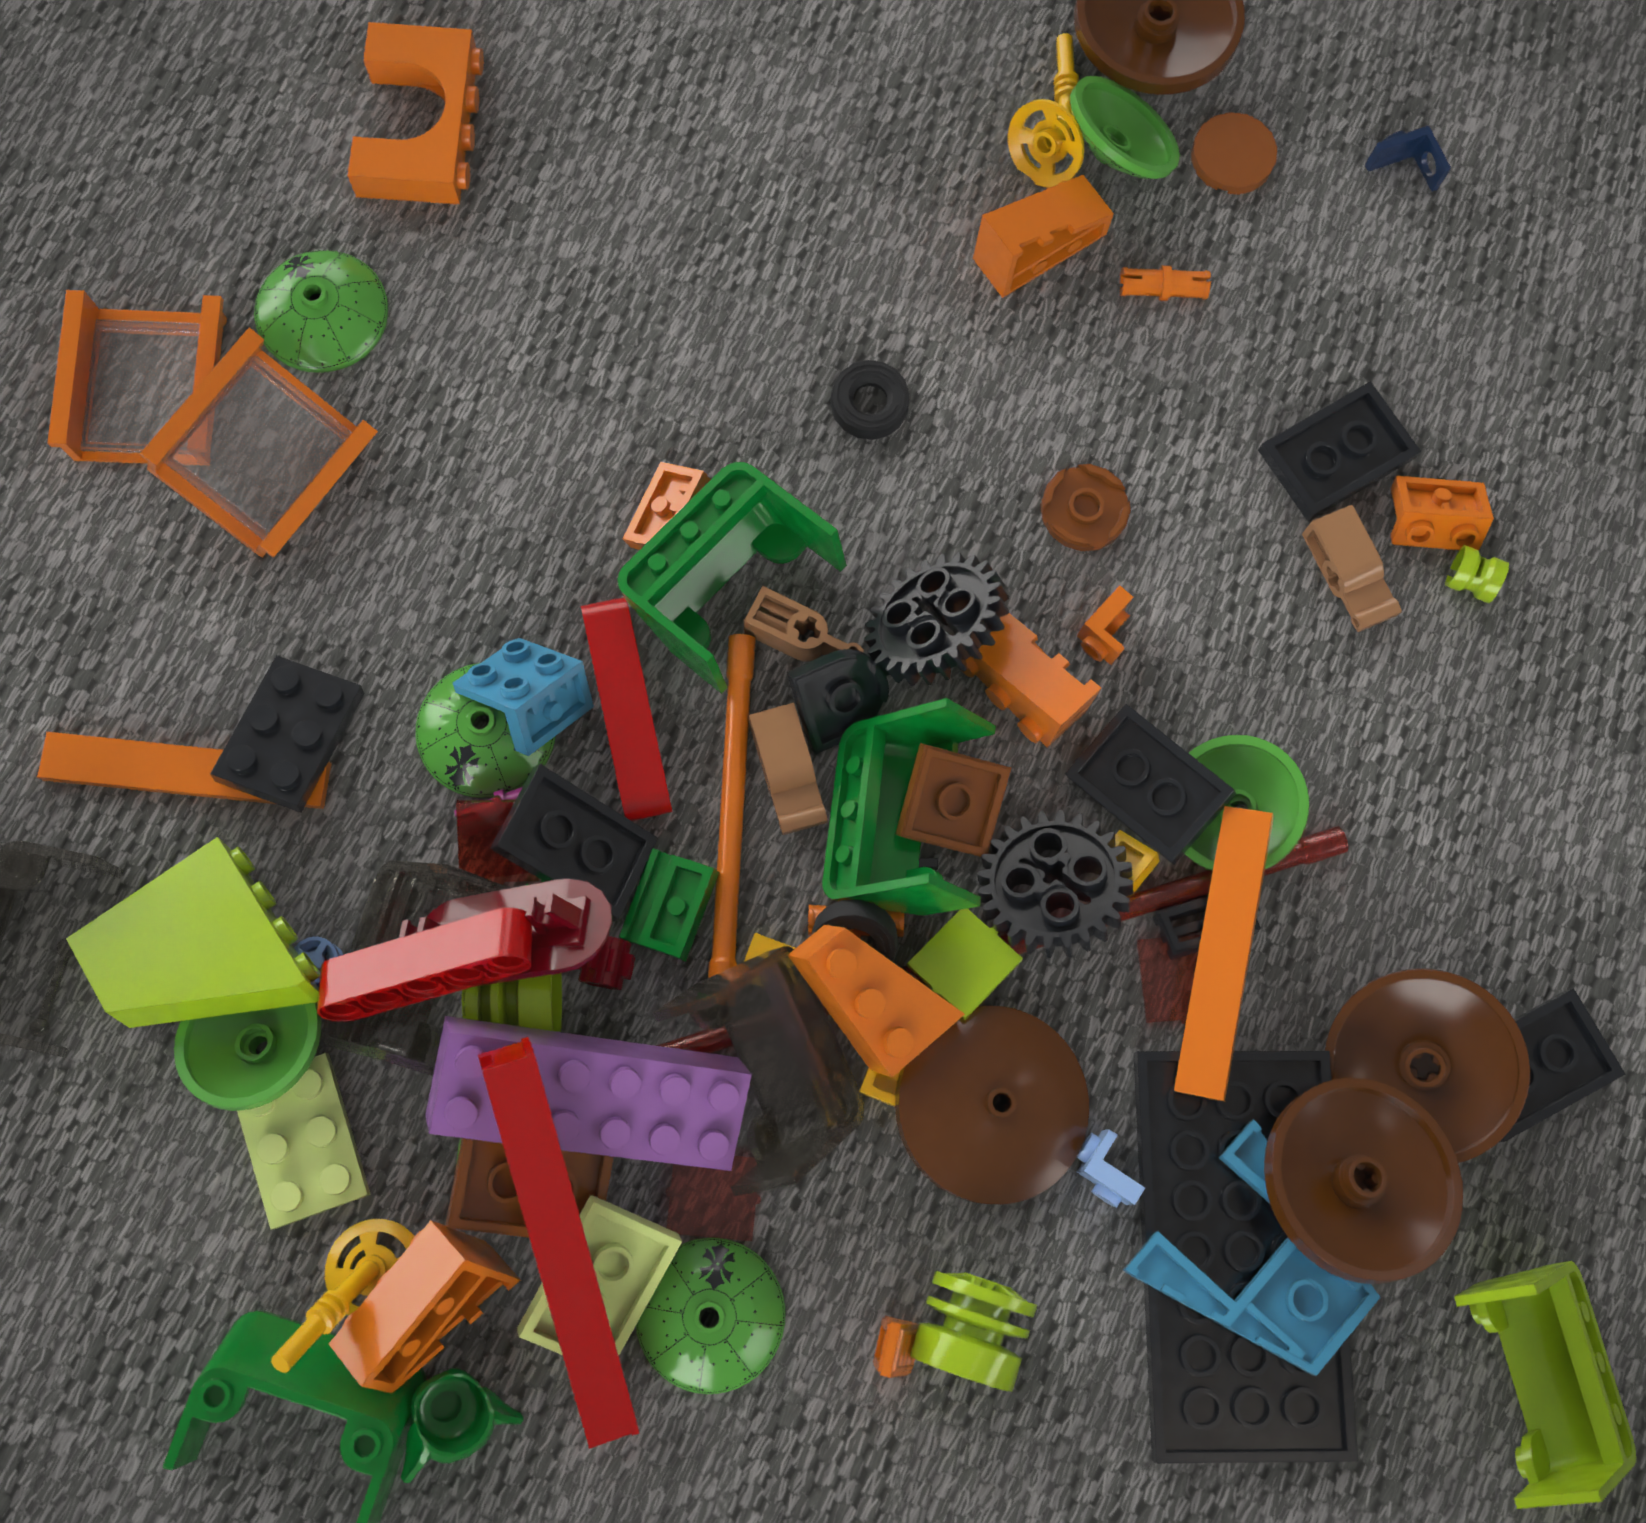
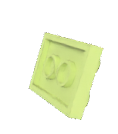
(304, 1149)
(628, 1263)

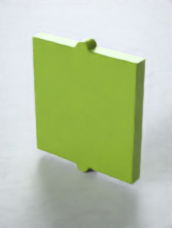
(964, 961)

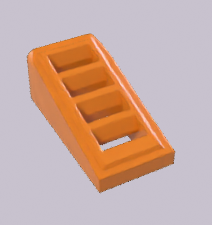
(894, 1347)

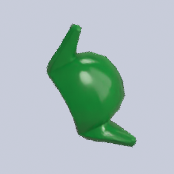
(452, 1420)

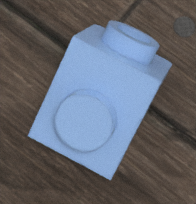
(1110, 1183)

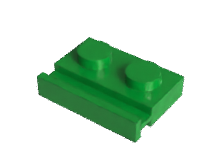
(669, 904)

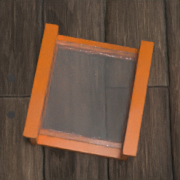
(127, 374)
(255, 447)

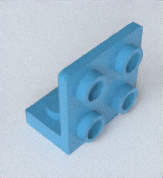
(534, 689)

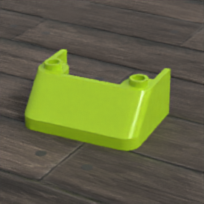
(1564, 1384)

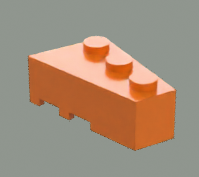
(1039, 233)
(1031, 683)
(872, 999)
(417, 1304)

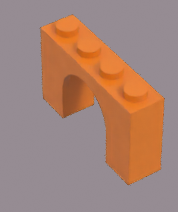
(434, 163)

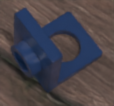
(1411, 144)

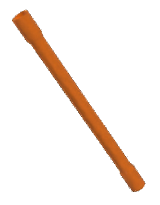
(739, 675)

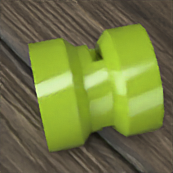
(1477, 574)

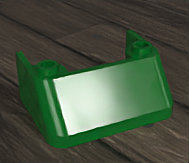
(707, 546)
(869, 791)
(318, 1380)

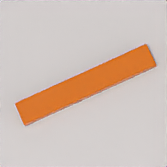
(145, 767)
(1224, 953)

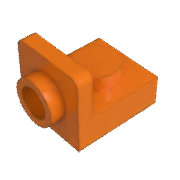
(1103, 624)

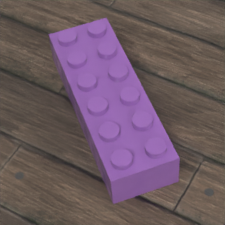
(600, 1093)

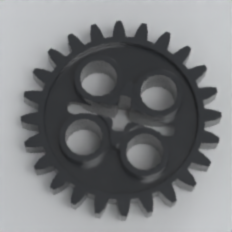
(960, 595)
(1079, 853)

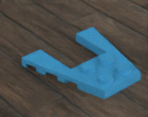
(1287, 1305)

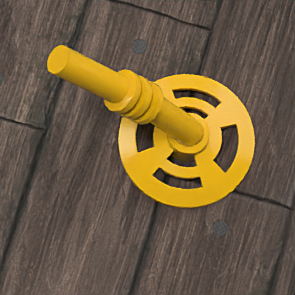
(1051, 137)
(344, 1284)

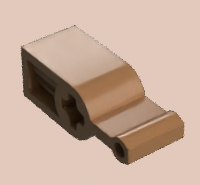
(1352, 567)
(779, 622)
(787, 768)

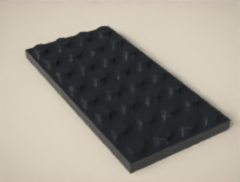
(1209, 1387)

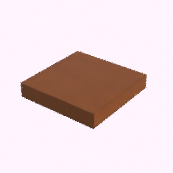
(953, 800)

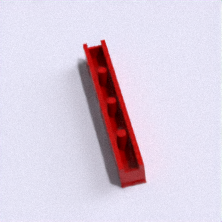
(558, 1241)

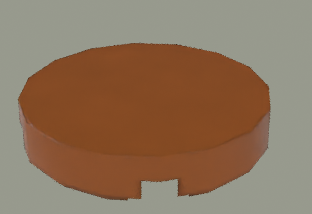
(1234, 153)
(1076, 518)

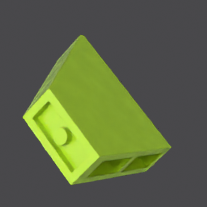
(195, 946)

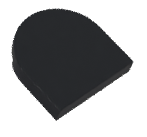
(837, 693)

